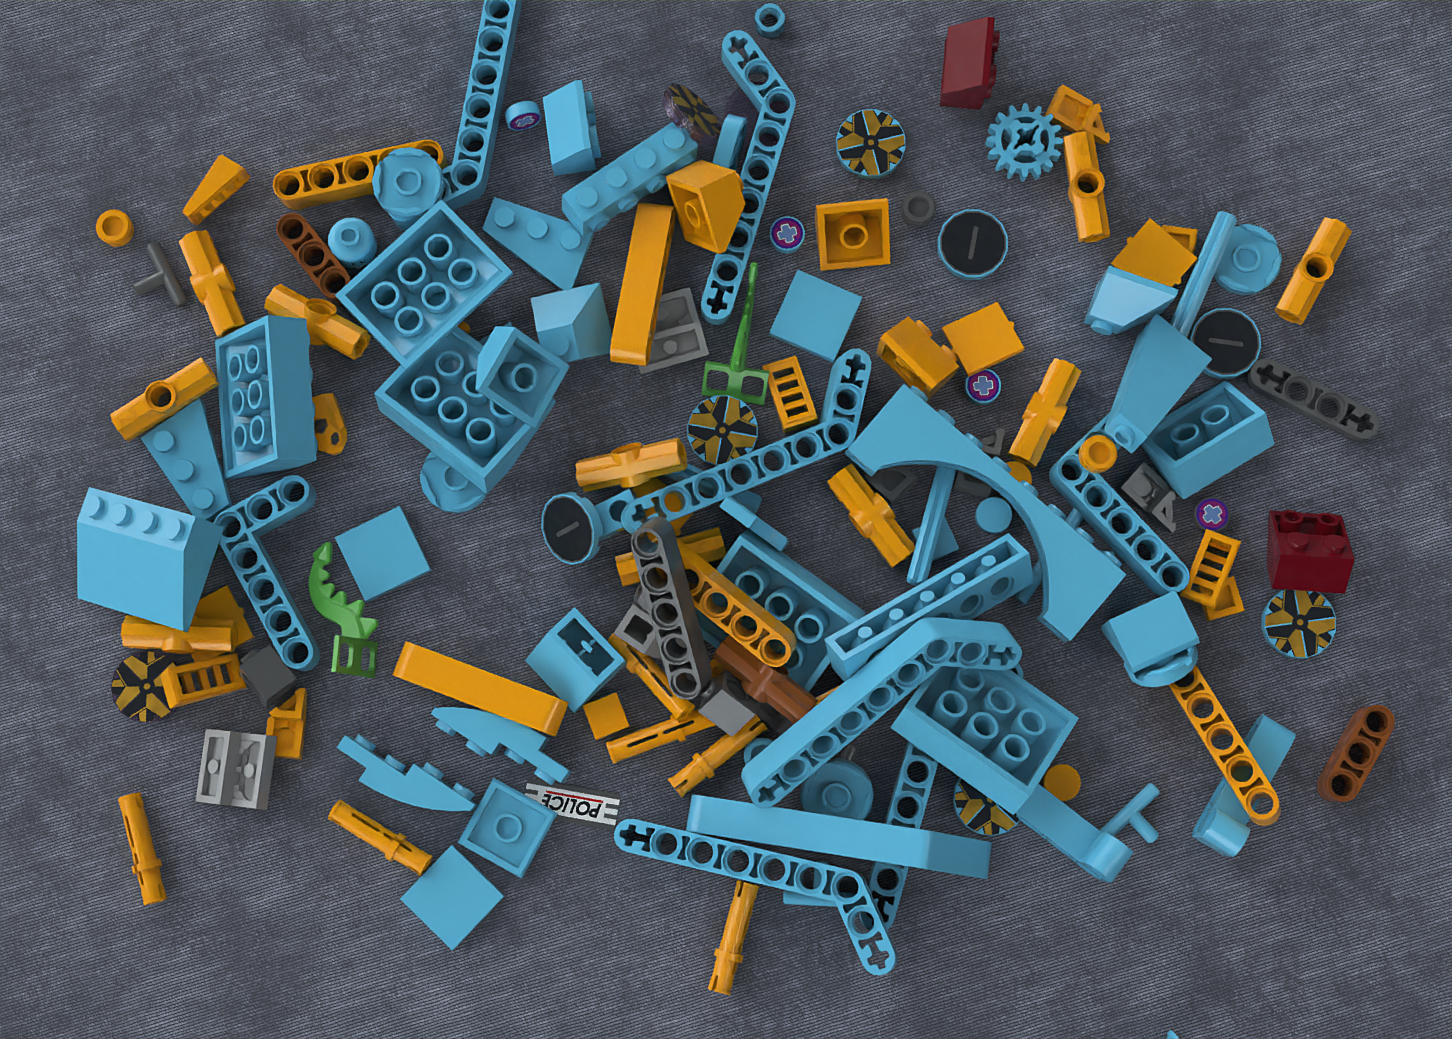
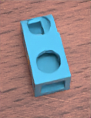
(611, 510)

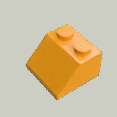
(707, 203)
(917, 357)

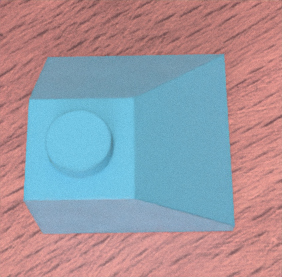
(1126, 301)
(573, 323)
(518, 374)

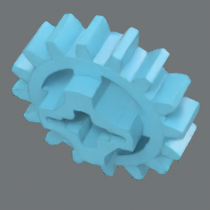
(1016, 131)

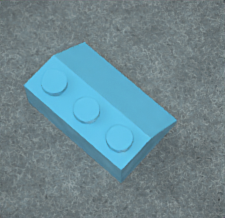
(1207, 439)

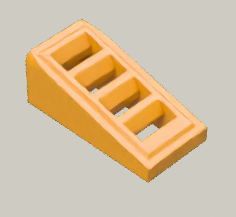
(217, 186)
(800, 420)
(1219, 542)
(173, 689)

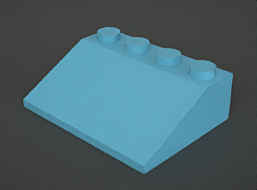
(423, 285)
(266, 397)
(448, 415)
(143, 558)
(791, 596)
(987, 729)

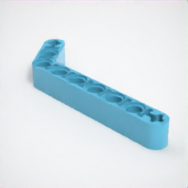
(478, 97)
(757, 155)
(784, 450)
(871, 694)
(919, 793)
(840, 836)
(757, 872)

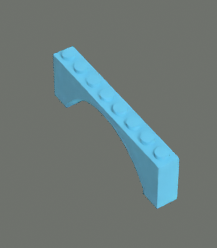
(1072, 569)

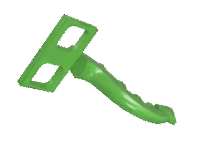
(737, 369)
(349, 617)

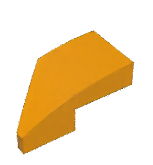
(1077, 114)
(289, 726)

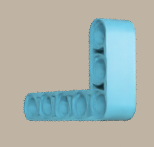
(1114, 506)
(264, 570)

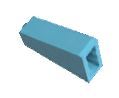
(1154, 380)

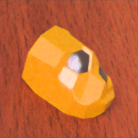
(329, 424)

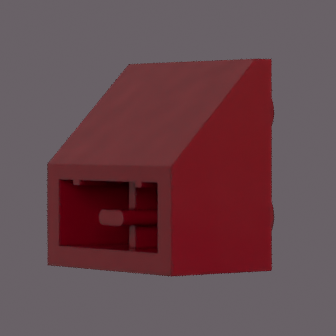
(968, 64)
(1308, 552)

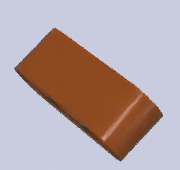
(305, 247)
(1371, 745)

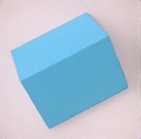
(1151, 632)

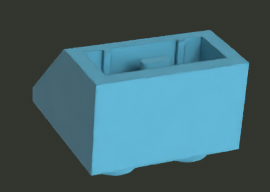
(571, 129)
(575, 660)

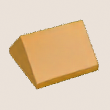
(853, 234)

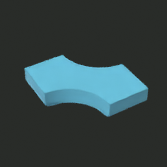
(754, 523)

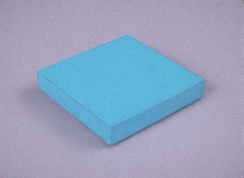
(815, 316)
(383, 554)
(507, 828)
(452, 897)

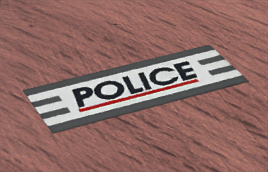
(576, 803)

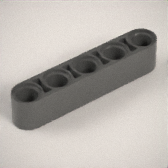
(676, 592)

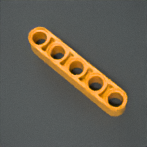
(343, 171)
(642, 284)
(739, 605)
(480, 688)
(1231, 758)

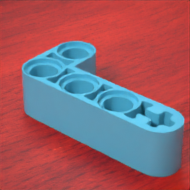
(1224, 819)
(1074, 836)

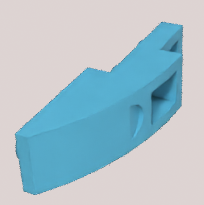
(490, 731)
(418, 787)

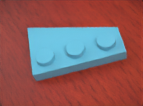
(539, 240)
(190, 461)

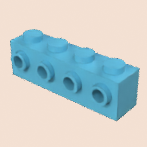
(628, 179)

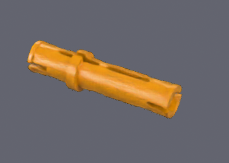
(678, 707)
(620, 749)
(715, 756)
(392, 845)
(142, 848)
(733, 938)

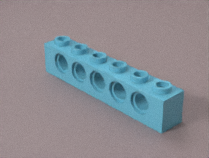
(954, 593)

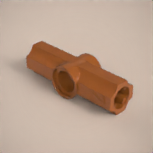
(764, 681)

